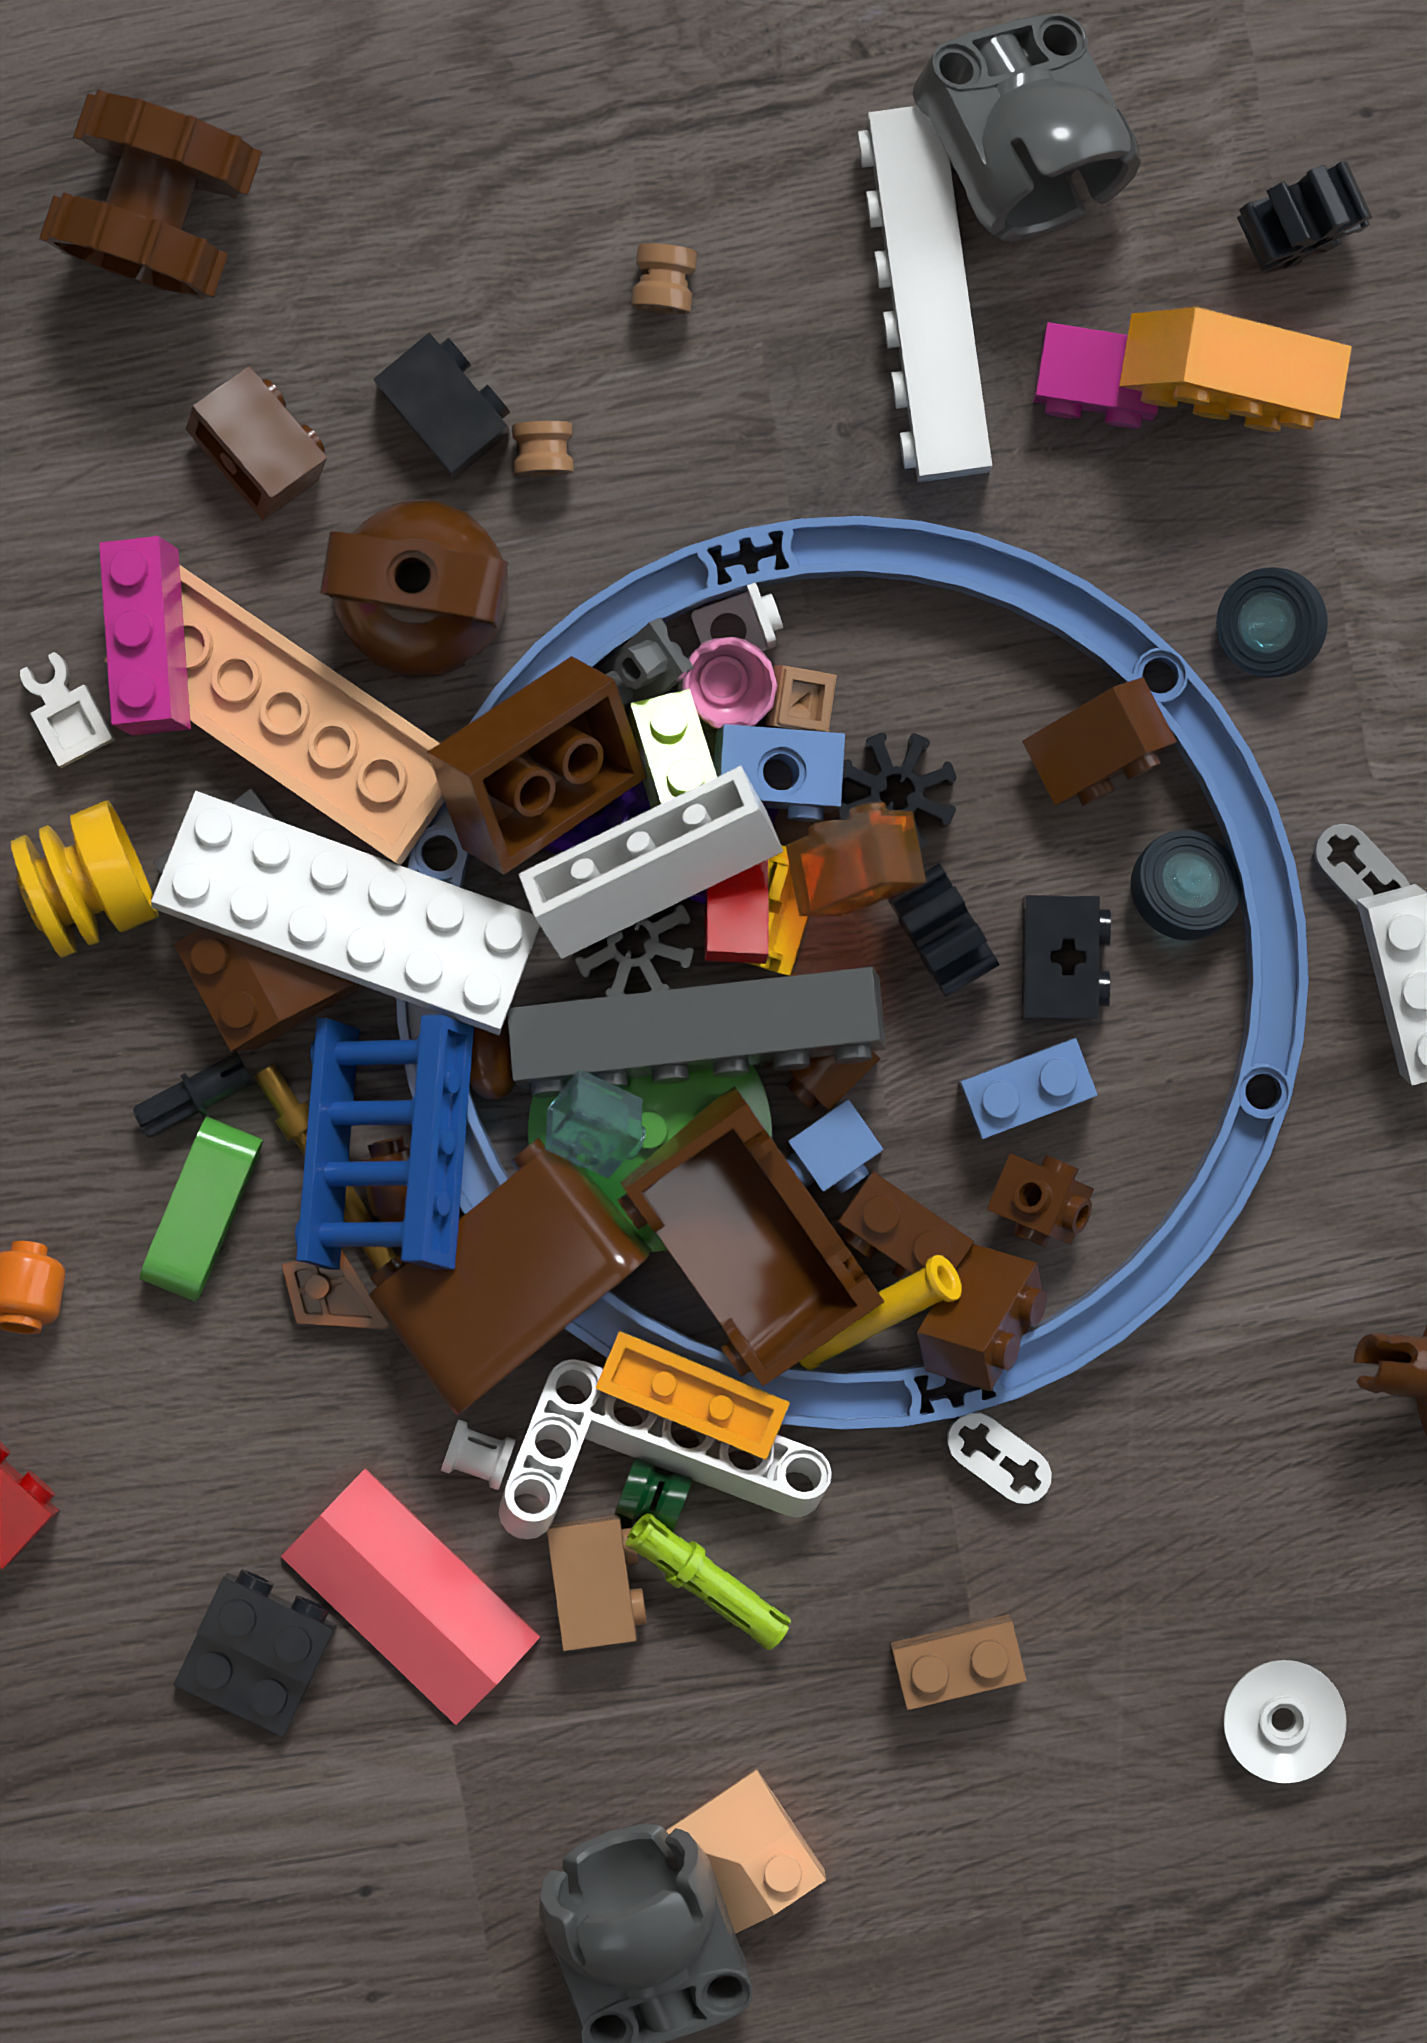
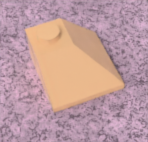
(753, 1851)

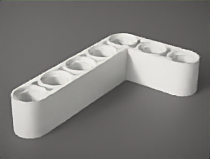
(649, 1442)

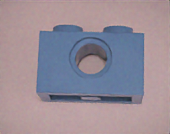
(811, 755)

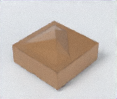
(802, 699)

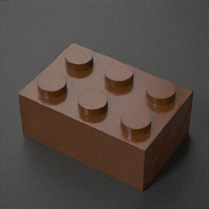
(537, 764)

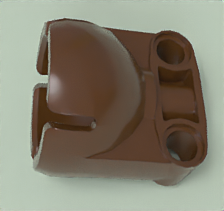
(424, 630)

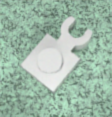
(69, 719)

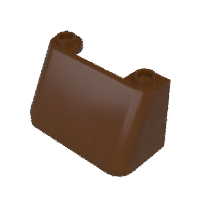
(749, 1239)
(521, 1274)

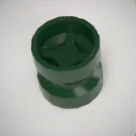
(641, 1489)

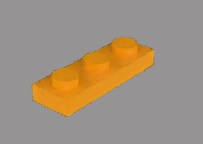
(692, 1395)

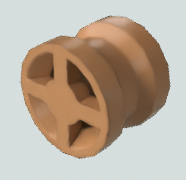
(542, 448)

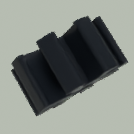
(1304, 217)
(878, 783)
(944, 932)

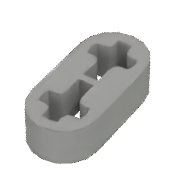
(1365, 853)

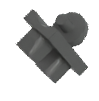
(646, 665)

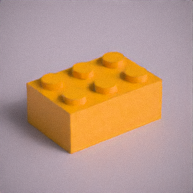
(1234, 368)

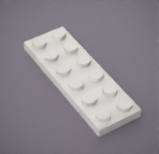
(346, 912)

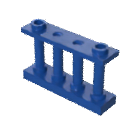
(436, 1148)

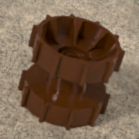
(159, 168)

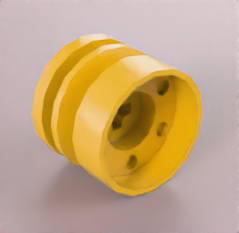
(83, 879)

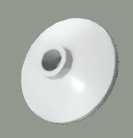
(1304, 1746)

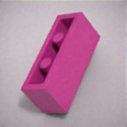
(144, 635)

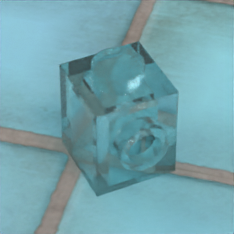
(595, 1124)

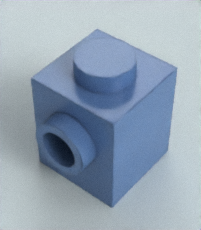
(834, 1149)

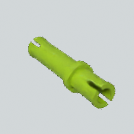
(690, 1568)

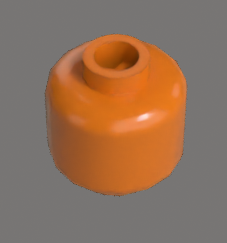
(29, 1288)

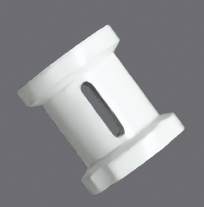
(478, 1454)

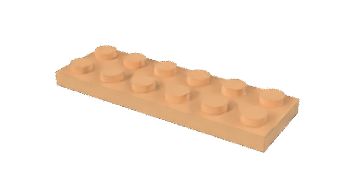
(306, 724)

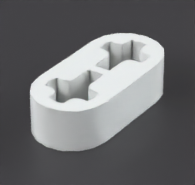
(988, 1468)

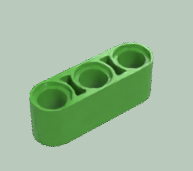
(201, 1209)

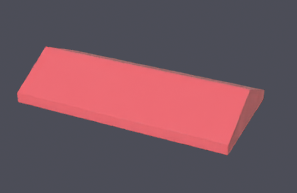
(410, 1596)

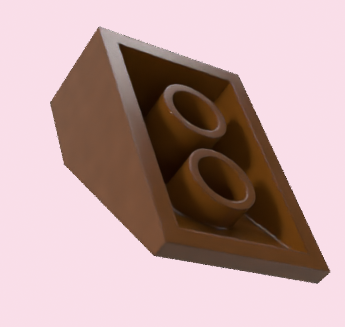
(255, 991)

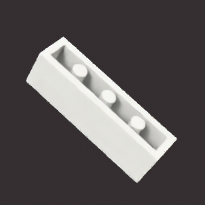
(650, 862)

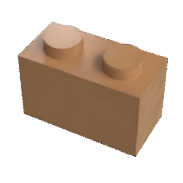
(594, 1583)
(958, 1661)

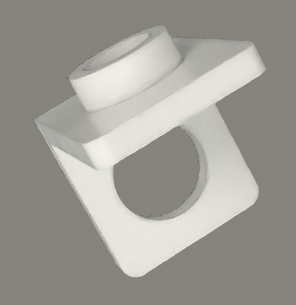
(757, 612)

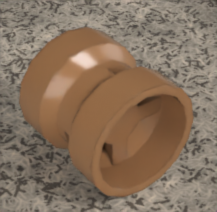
(664, 283)

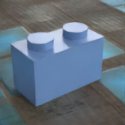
(1027, 1088)

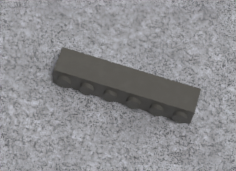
(699, 1030)

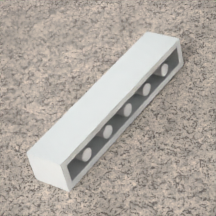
(928, 296)

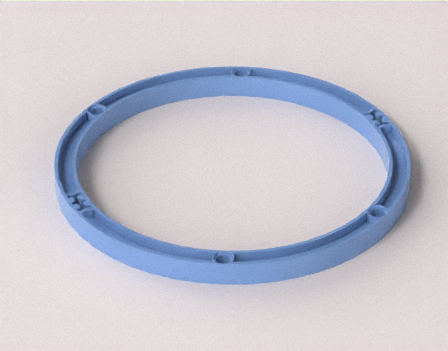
(1251, 834)

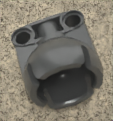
(1020, 116)
(643, 1937)

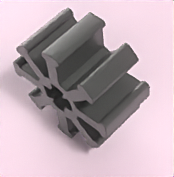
(652, 948)

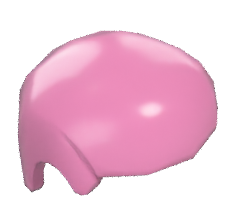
(731, 682)

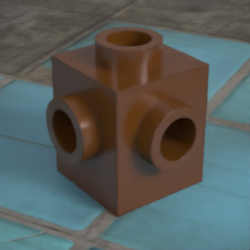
(1042, 1199)

